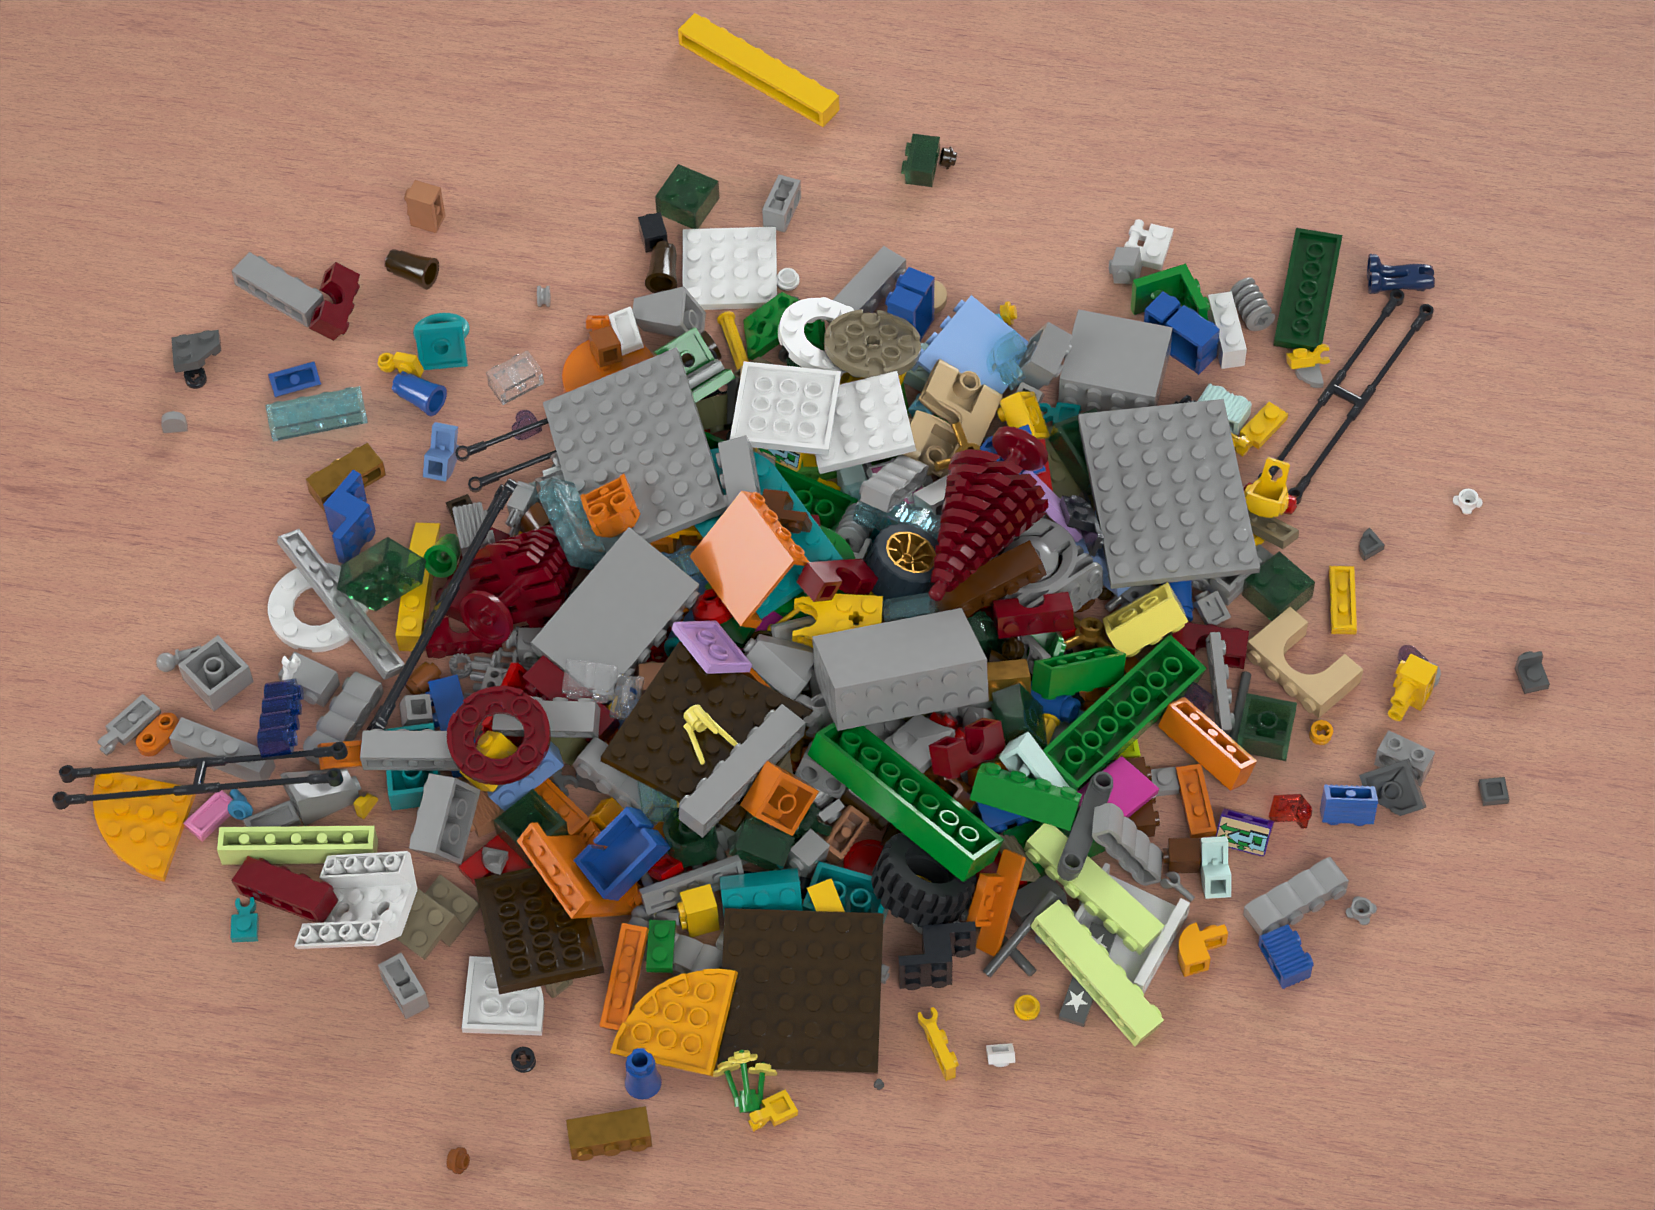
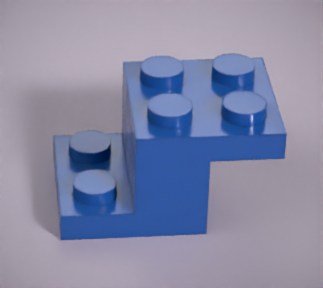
(349, 517)

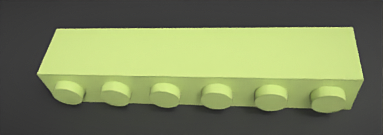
(294, 843)
(1097, 892)
(1097, 972)

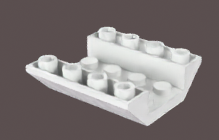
(366, 887)

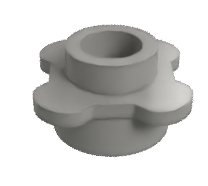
(1364, 904)

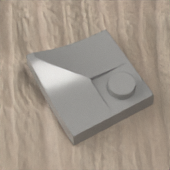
(913, 739)

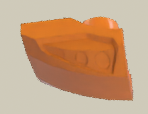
(611, 508)

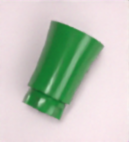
(443, 556)

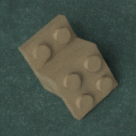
(437, 917)

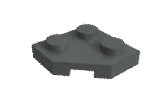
(193, 349)
(1396, 787)

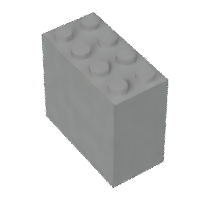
(1114, 363)

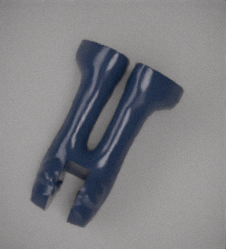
(1408, 276)

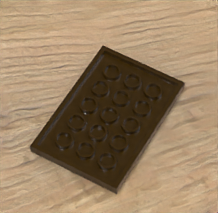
(532, 933)

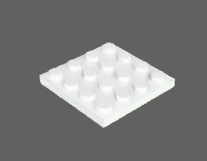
(730, 266)
(786, 407)
(868, 424)

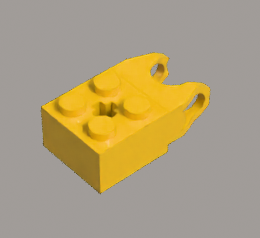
(837, 615)

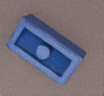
(294, 379)

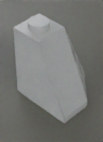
(669, 312)
(781, 663)
(320, 800)

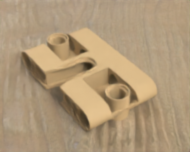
(951, 400)

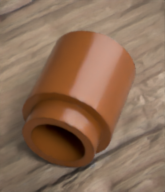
(419, 679)

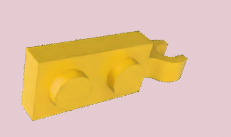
(1260, 428)
(937, 1040)

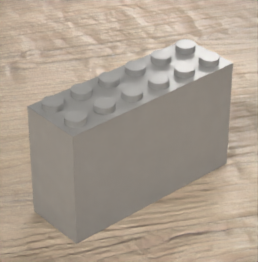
(619, 609)
(900, 669)

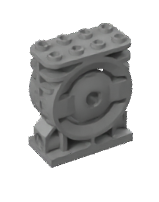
(1076, 574)

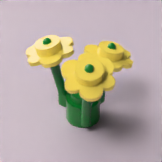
(748, 1099)

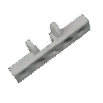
(482, 663)

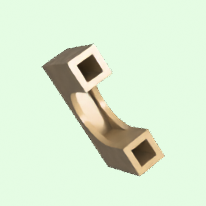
(1314, 691)

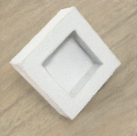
(1000, 1054)

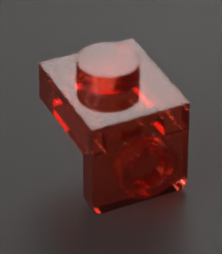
(1291, 809)

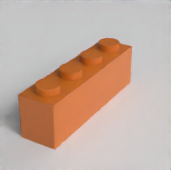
(1207, 743)

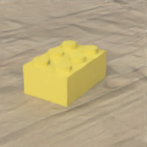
(1145, 620)

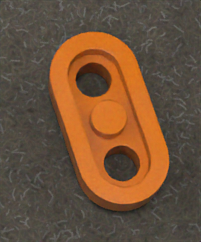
(158, 733)

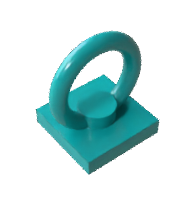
(442, 343)

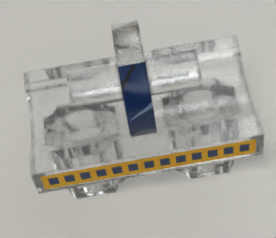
(626, 696)

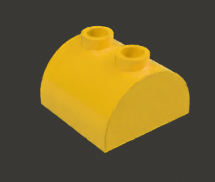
(1023, 410)

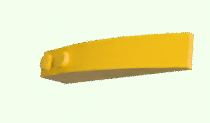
(416, 604)

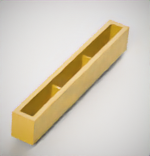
(759, 69)

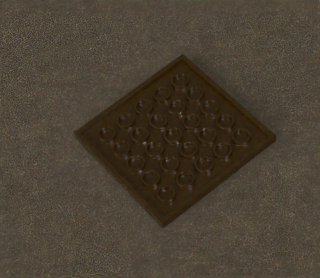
(658, 748)
(804, 989)

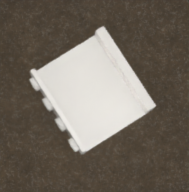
(1143, 967)

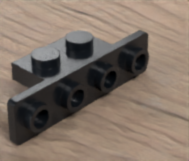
(1080, 515)

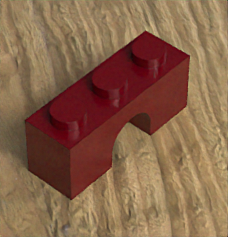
(331, 318)
(824, 578)
(1016, 620)
(1193, 638)
(449, 643)
(954, 755)

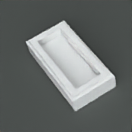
(626, 329)

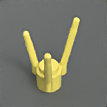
(699, 720)

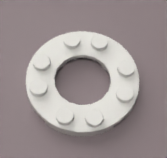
(792, 331)
(290, 628)

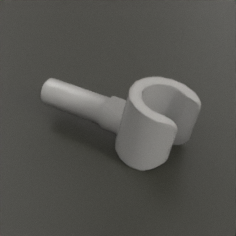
(1175, 883)

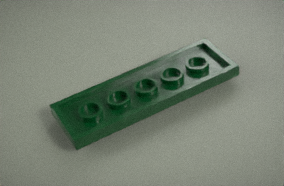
(1308, 289)

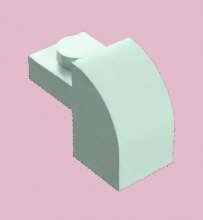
(1215, 868)

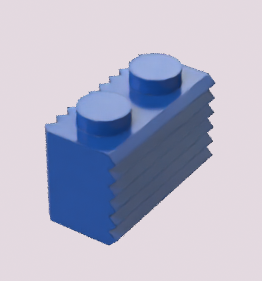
(1348, 804)
(1286, 956)

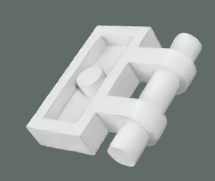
(1156, 243)

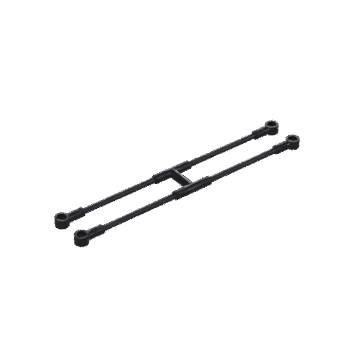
(1359, 402)
(481, 446)
(443, 604)
(69, 774)

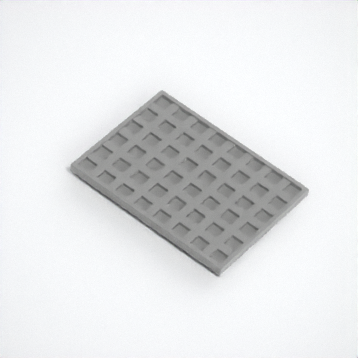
(649, 430)
(1168, 493)

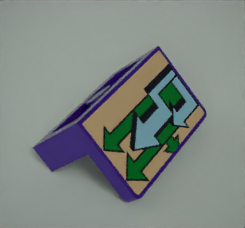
(1245, 831)

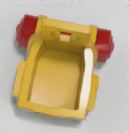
(1270, 497)

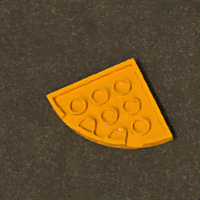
(141, 829)
(681, 1021)

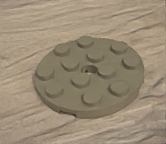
(895, 340)

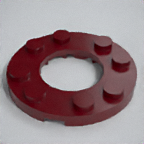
(488, 703)

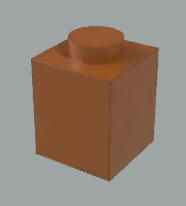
(605, 346)

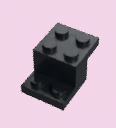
(936, 962)

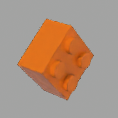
(779, 798)

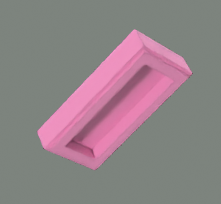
(209, 816)

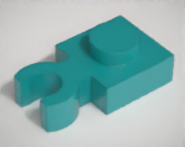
(1061, 412)
(245, 924)

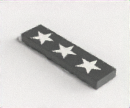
(1077, 1000)

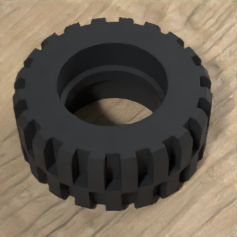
(912, 897)

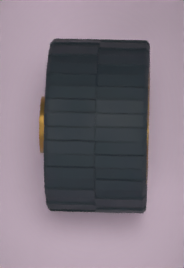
(902, 561)

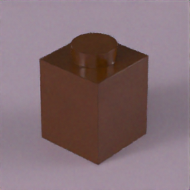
(1182, 855)

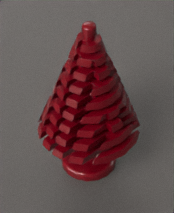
(987, 505)
(523, 583)

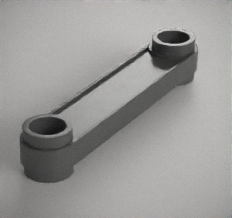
(1080, 836)

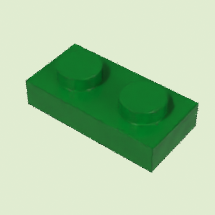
(661, 946)

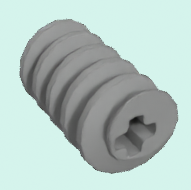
(1252, 305)
(851, 531)

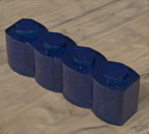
(280, 718)

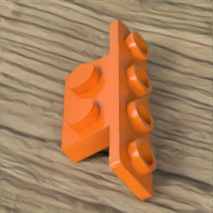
(994, 901)

